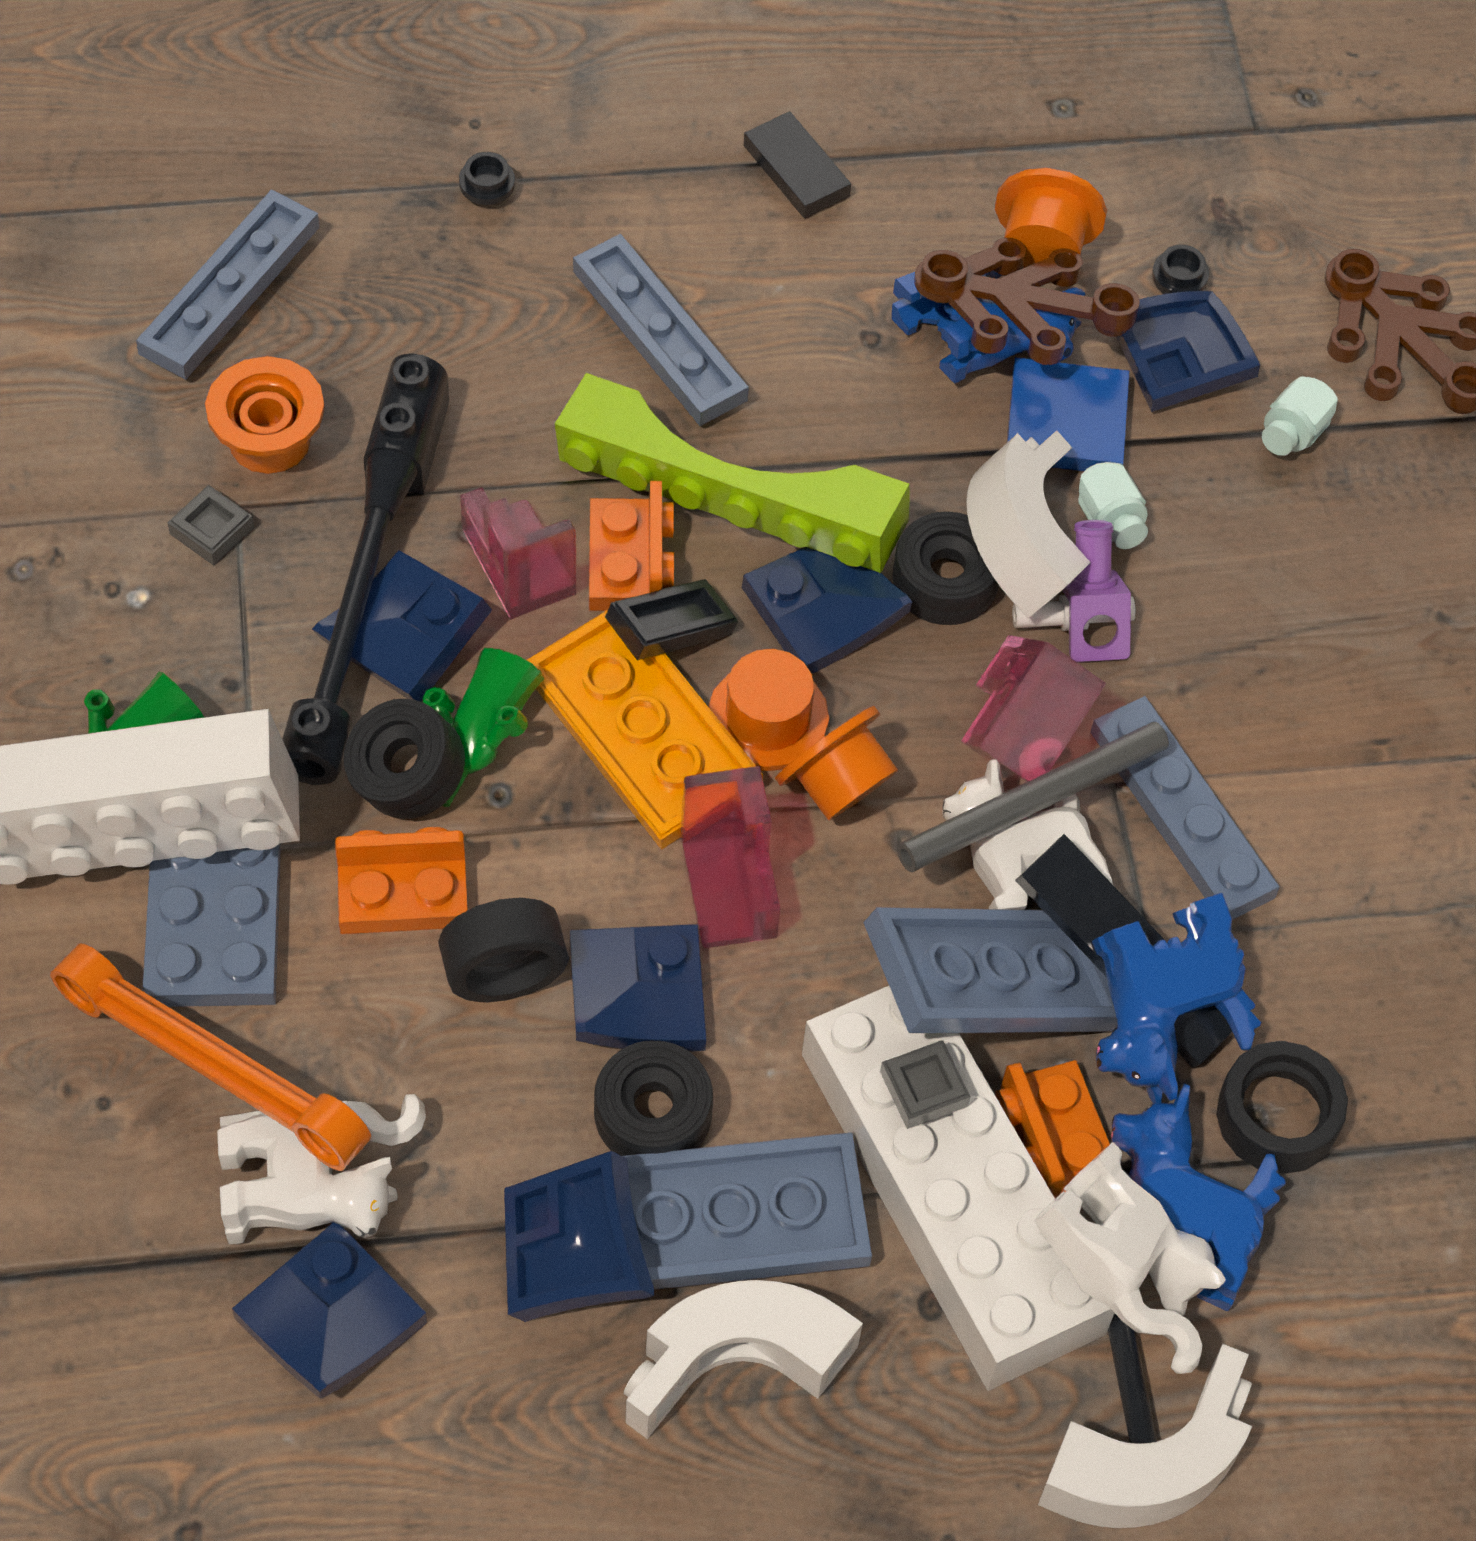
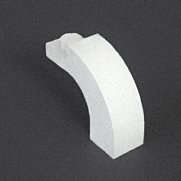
(1015, 527)
(736, 1323)
(1153, 1482)

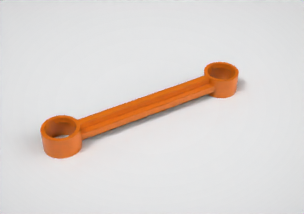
(321, 1123)

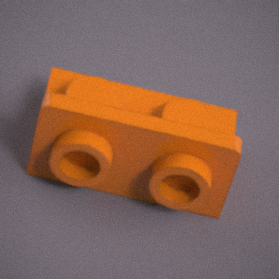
(628, 547)
(400, 880)
(1053, 1120)

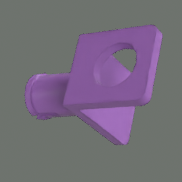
(1097, 592)

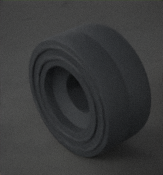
(935, 597)
(381, 735)
(646, 1068)

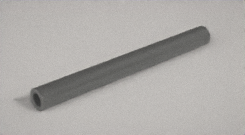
(1032, 797)

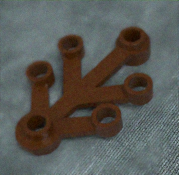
(959, 280)
(1357, 281)

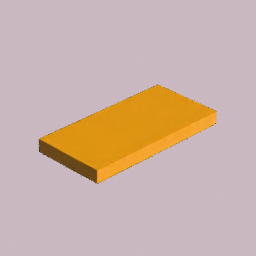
(635, 722)

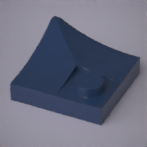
(1186, 348)
(822, 605)
(412, 625)
(638, 986)
(573, 1240)
(329, 1313)

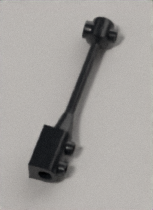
(394, 464)

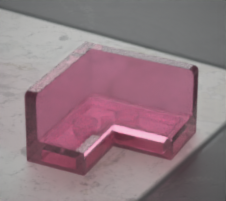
(520, 557)
(1031, 707)
(728, 856)

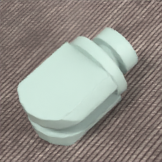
(1299, 416)
(1112, 496)

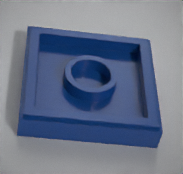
(1075, 400)

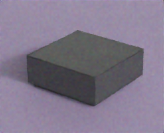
(211, 525)
(925, 1084)

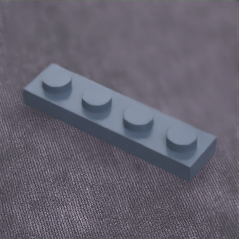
(227, 284)
(660, 329)
(1190, 815)

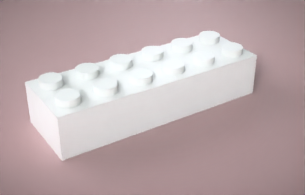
(145, 795)
(956, 1194)

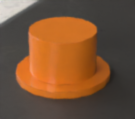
(1049, 211)
(265, 412)
(771, 707)
(842, 766)

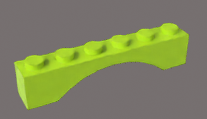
(833, 511)

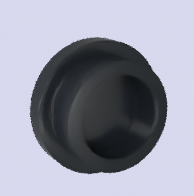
(486, 179)
(1180, 270)

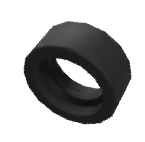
(503, 949)
(1288, 1062)

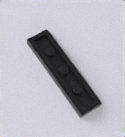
(1086, 908)

